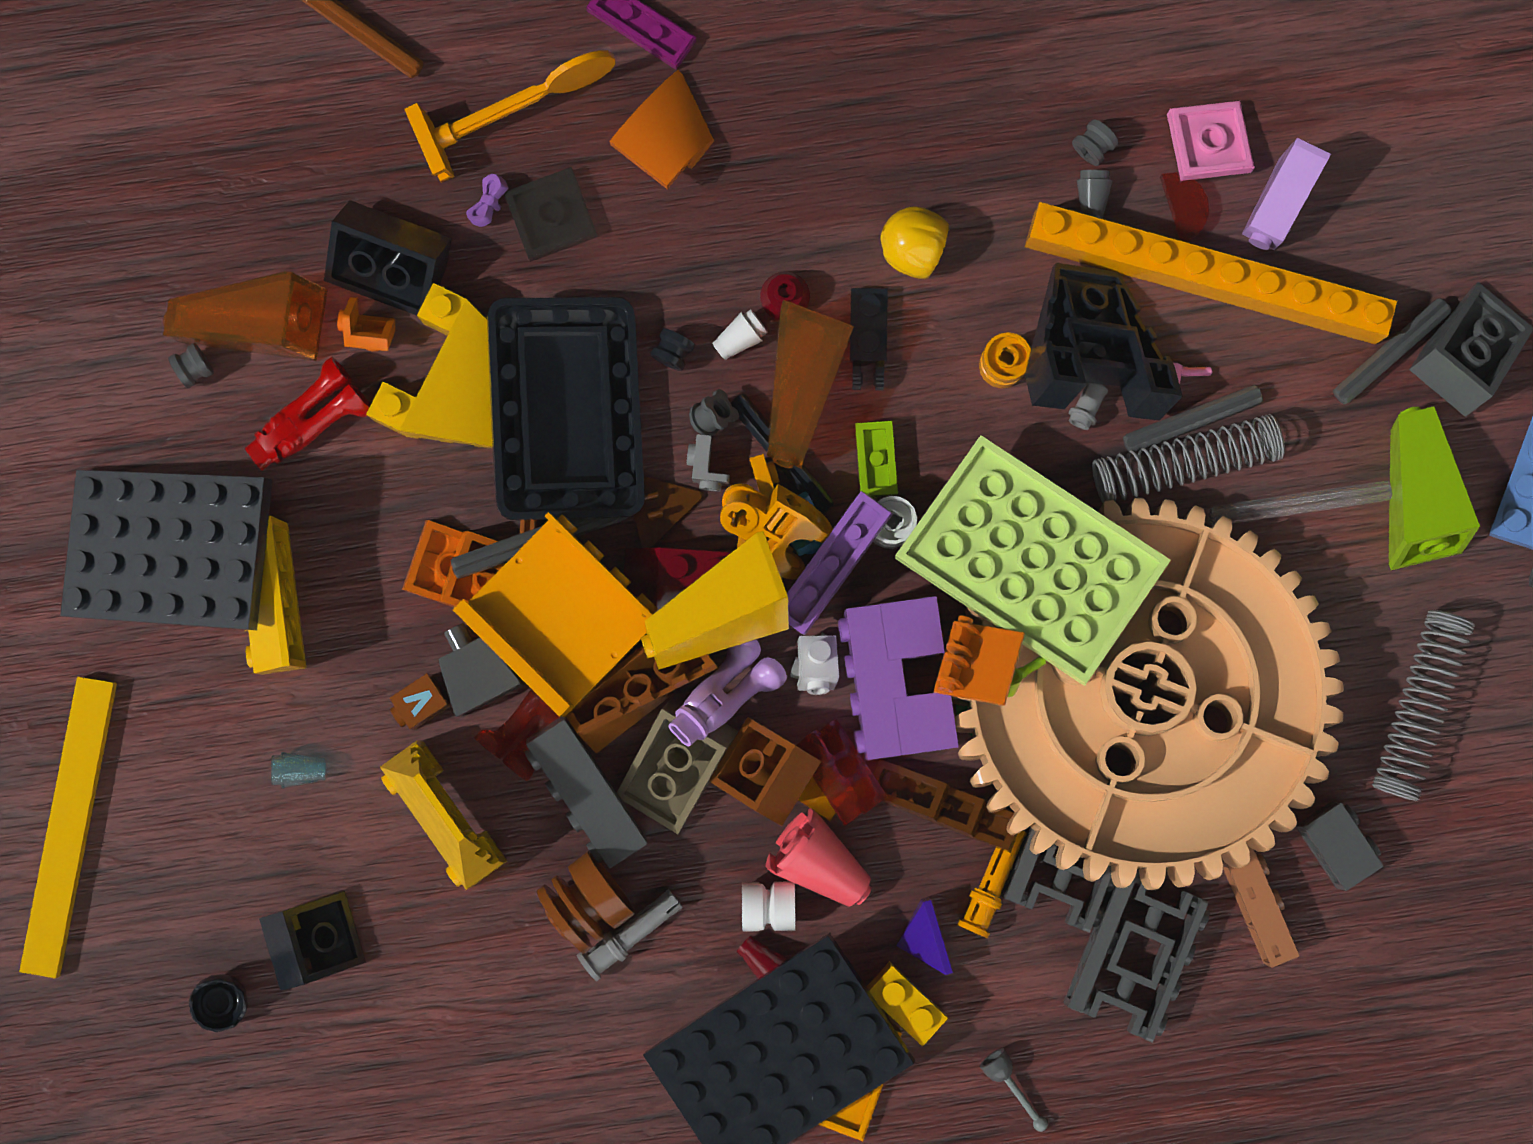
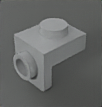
(699, 457)

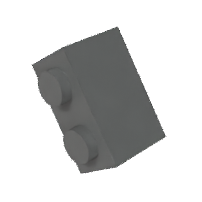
(1340, 845)

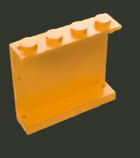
(558, 615)

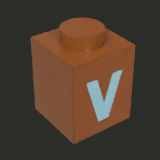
(419, 702)

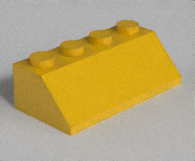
(278, 638)

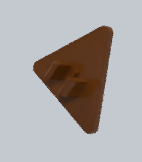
(662, 509)

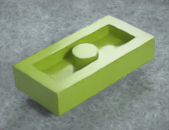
(876, 458)

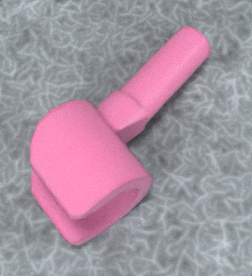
(1191, 371)

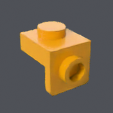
(764, 474)

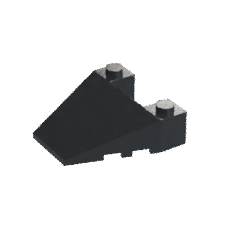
(1095, 336)

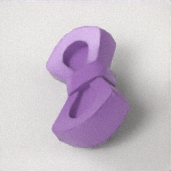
(482, 212)

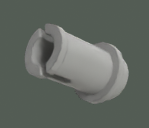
(1087, 406)

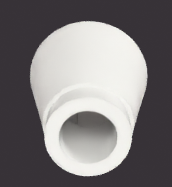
(740, 335)

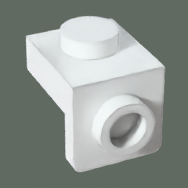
(817, 664)

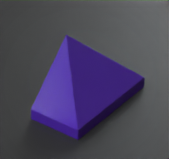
(924, 939)

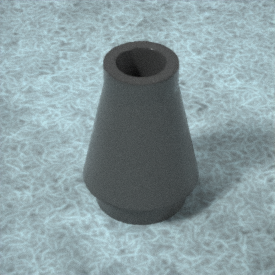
(1094, 191)

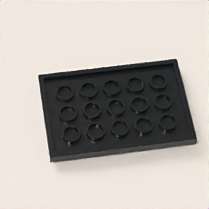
(167, 548)
(781, 1052)

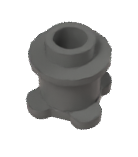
(712, 414)

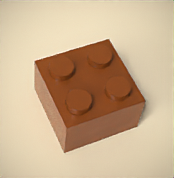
(764, 771)

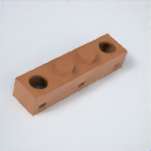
(1261, 910)

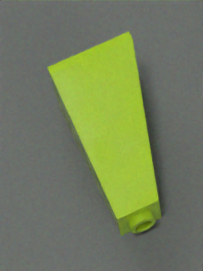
(1429, 501)

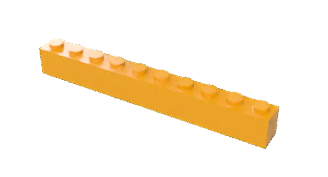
(1210, 274)

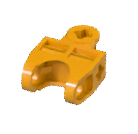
(778, 518)

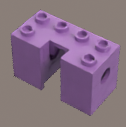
(877, 644)

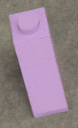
(1285, 194)

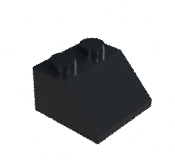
(312, 941)

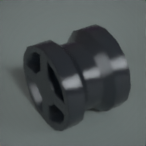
(672, 349)

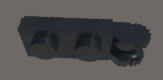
(869, 333)

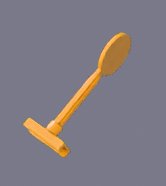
(566, 78)

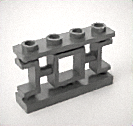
(1020, 876)
(1105, 940)

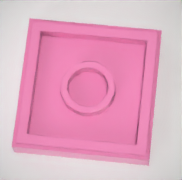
(1210, 140)

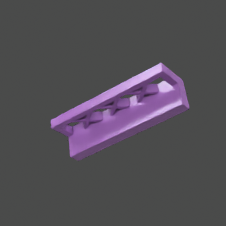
(835, 560)

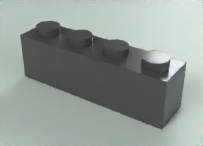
(585, 791)

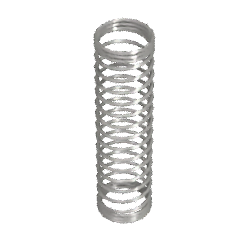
(1270, 440)
(1449, 623)

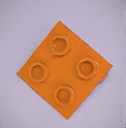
(979, 662)

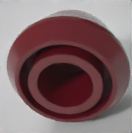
(773, 296)

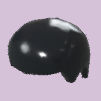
(218, 1003)

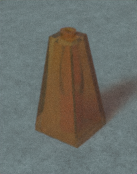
(260, 316)
(804, 372)

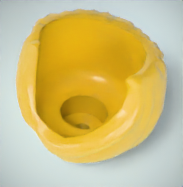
(914, 241)

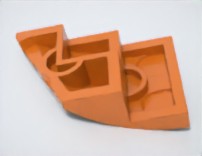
(665, 132)
(431, 568)

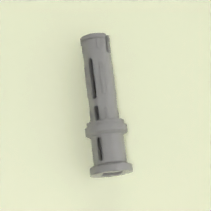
(617, 943)

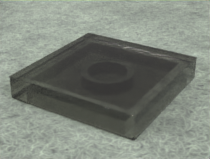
(550, 214)

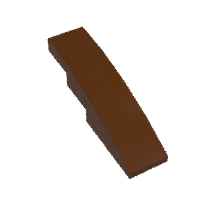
(944, 805)

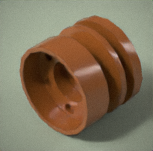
(585, 902)

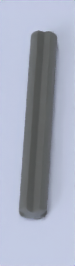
(1392, 351)
(1193, 418)

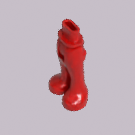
(291, 430)

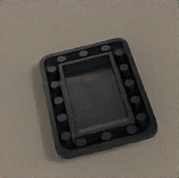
(565, 408)

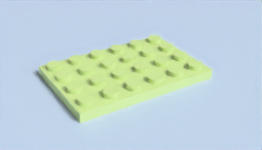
(1032, 559)

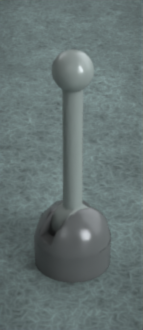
(999, 1068)

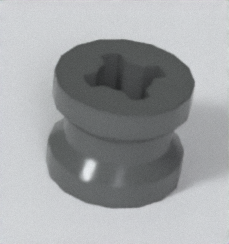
(1095, 142)
(190, 365)

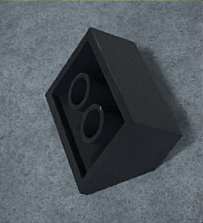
(384, 257)

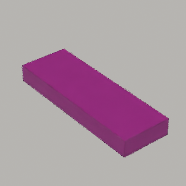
(645, 28)

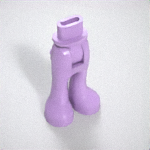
(711, 707)

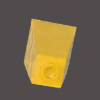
(721, 609)

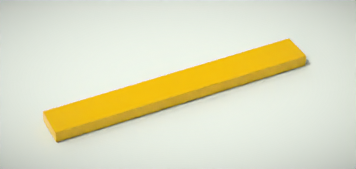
(68, 827)

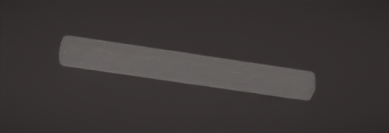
(1302, 502)

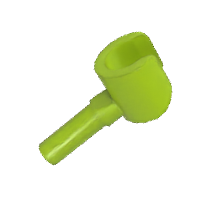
(1022, 672)

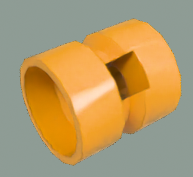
(1004, 360)

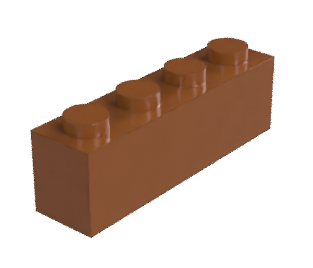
(629, 695)

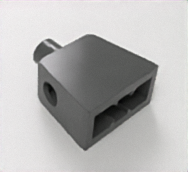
(474, 672)

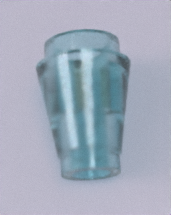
(296, 769)

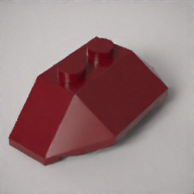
(666, 571)

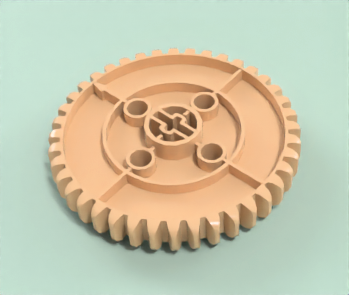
(1188, 789)

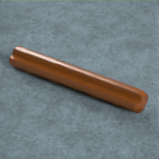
(368, 35)

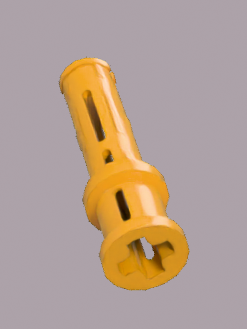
(986, 898)

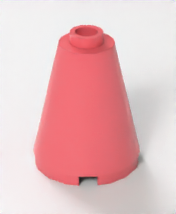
(819, 861)

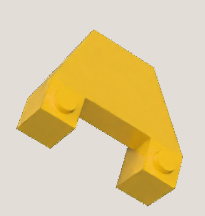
(456, 391)
(414, 778)

